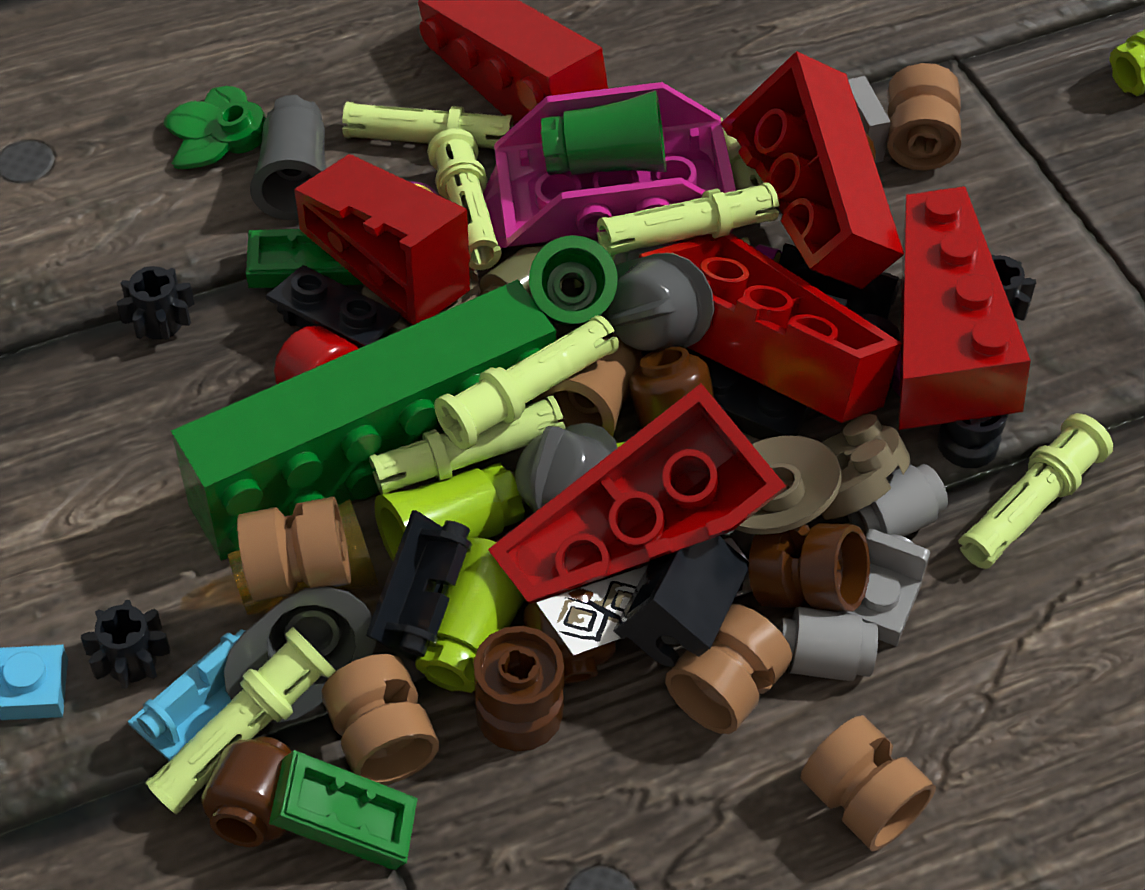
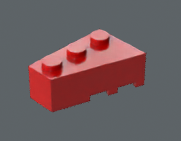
(389, 235)

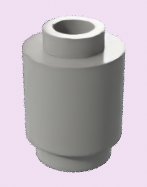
(907, 506)
(830, 644)

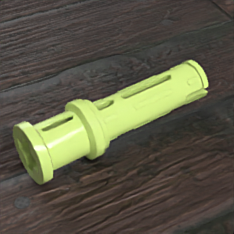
(463, 183)
(503, 392)
(1051, 474)
(264, 697)

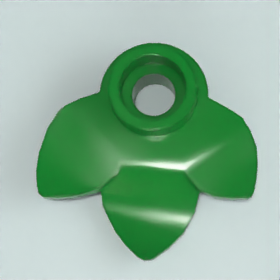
(215, 127)

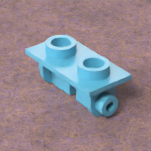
(187, 703)

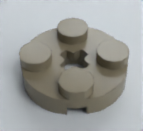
(866, 457)

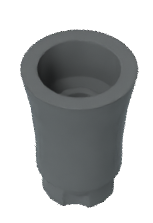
(288, 156)

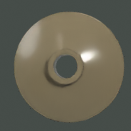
(810, 479)

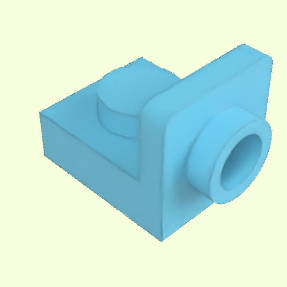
(32, 682)

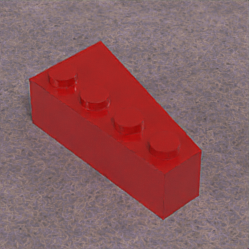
(511, 52)
(813, 150)
(956, 322)
(789, 331)

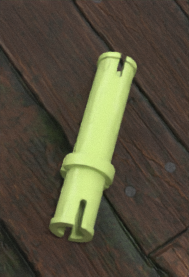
(421, 124)
(711, 214)
(439, 456)

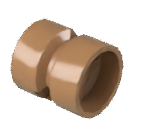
(924, 116)
(293, 549)
(727, 679)
(379, 719)
(876, 791)

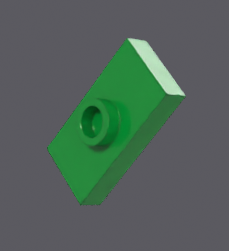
(280, 252)
(343, 810)

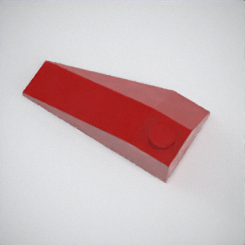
(653, 495)

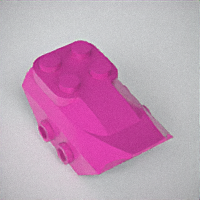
(538, 207)

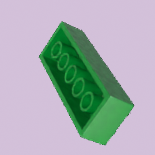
(320, 427)

